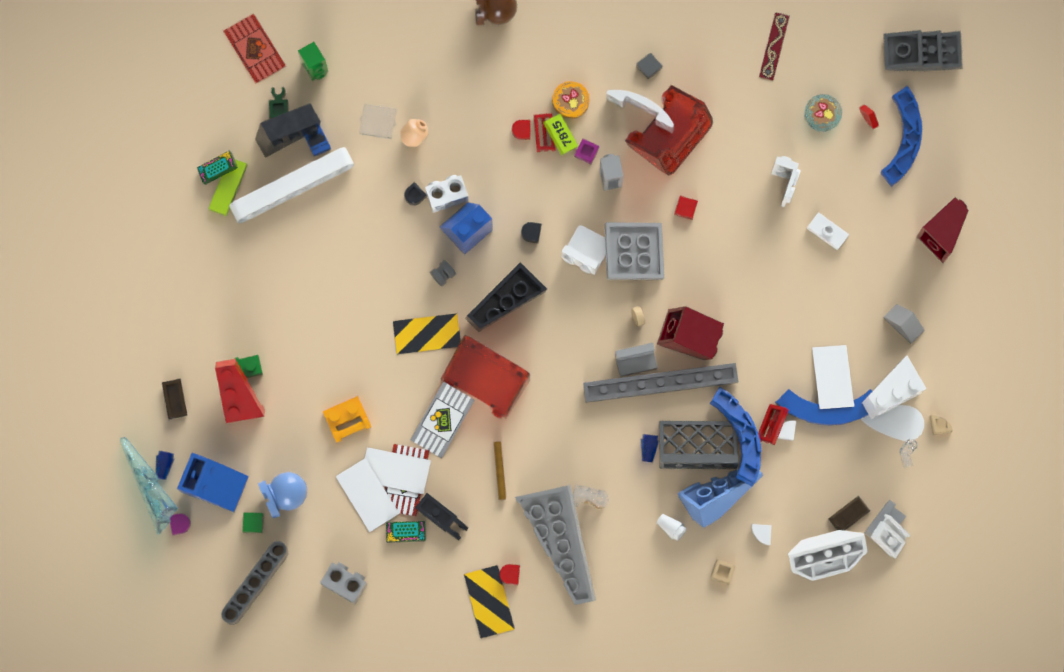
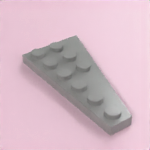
(559, 532)

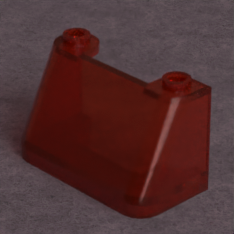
(669, 149)
(486, 376)

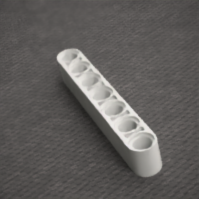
(291, 185)

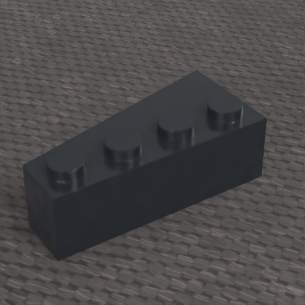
(510, 294)

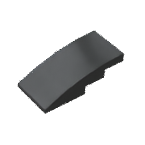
(923, 51)

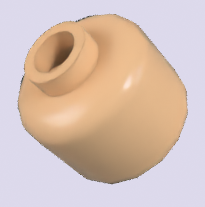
(414, 132)

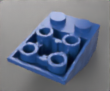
(212, 482)

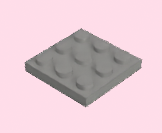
(634, 251)

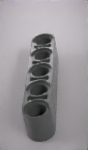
(253, 593)

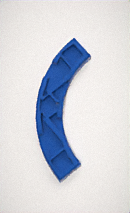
(911, 137)
(813, 414)
(746, 433)

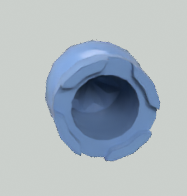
(285, 492)

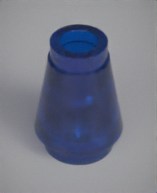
(649, 447)
(164, 462)

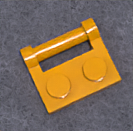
(345, 413)

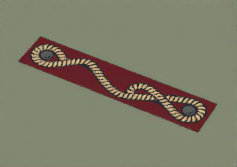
(774, 46)

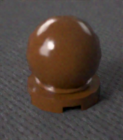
(495, 11)

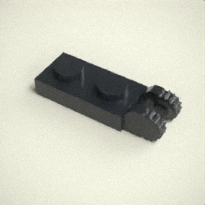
(439, 515)

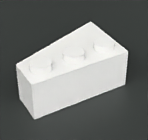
(896, 388)

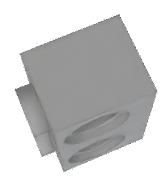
(611, 172)
(341, 586)

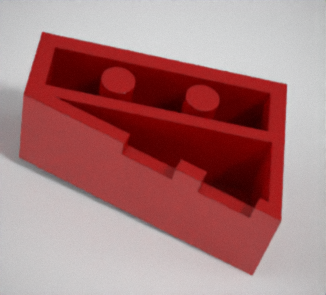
(236, 394)

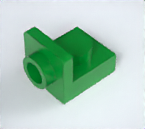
(250, 366)

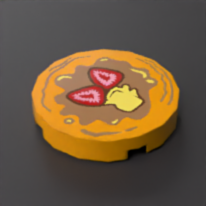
(570, 99)

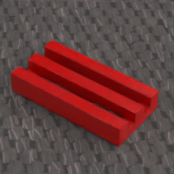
(545, 148)
(775, 424)

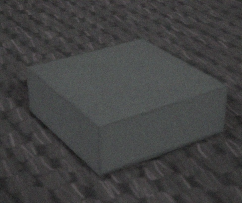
(649, 65)

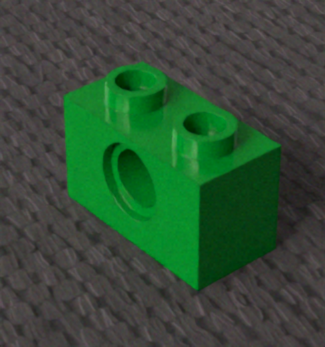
(313, 61)

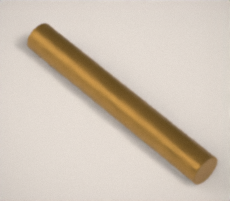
(499, 470)

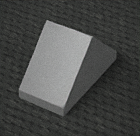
(904, 322)

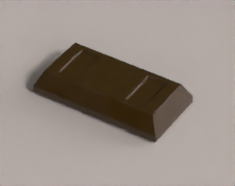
(174, 399)
(849, 514)

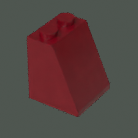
(944, 229)
(691, 333)

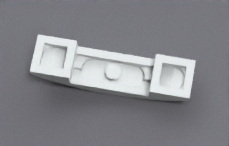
(620, 97)

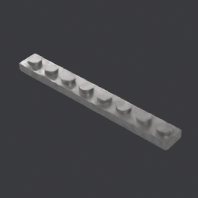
(660, 382)

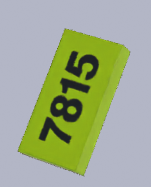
(560, 134)

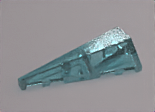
(155, 498)

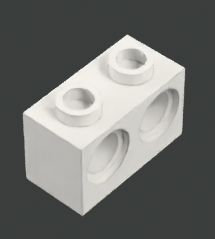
(448, 198)

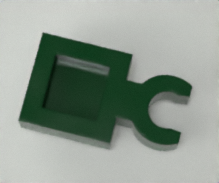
(278, 105)

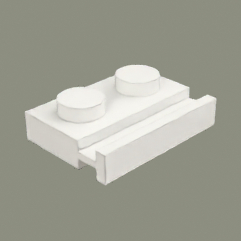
(890, 536)

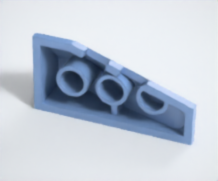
(713, 499)

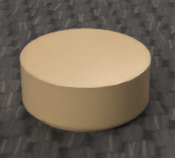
(638, 316)

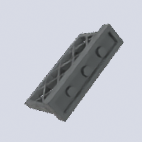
(694, 460)

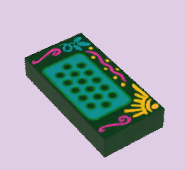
(217, 167)
(405, 531)

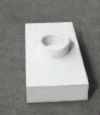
(827, 231)

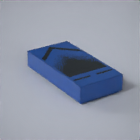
(318, 142)

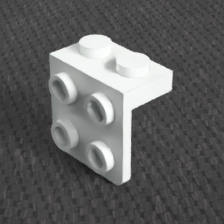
(787, 169)
(585, 250)

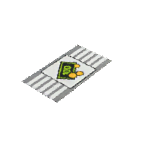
(442, 419)

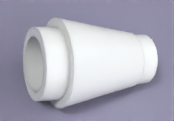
(672, 527)

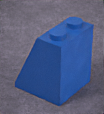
(468, 226)

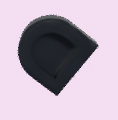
(414, 194)
(531, 232)

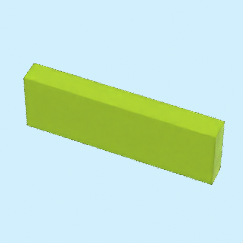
(227, 189)

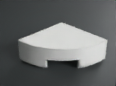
(787, 431)
(762, 533)

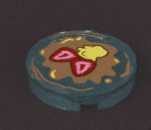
(823, 112)

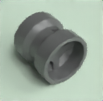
(443, 273)

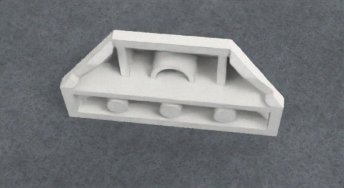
(827, 554)

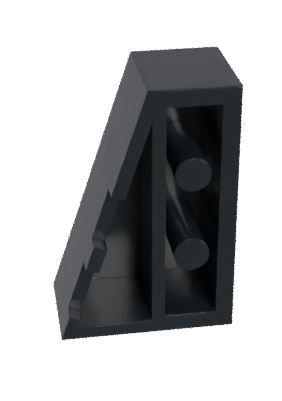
(286, 129)

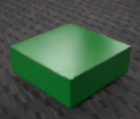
(252, 522)

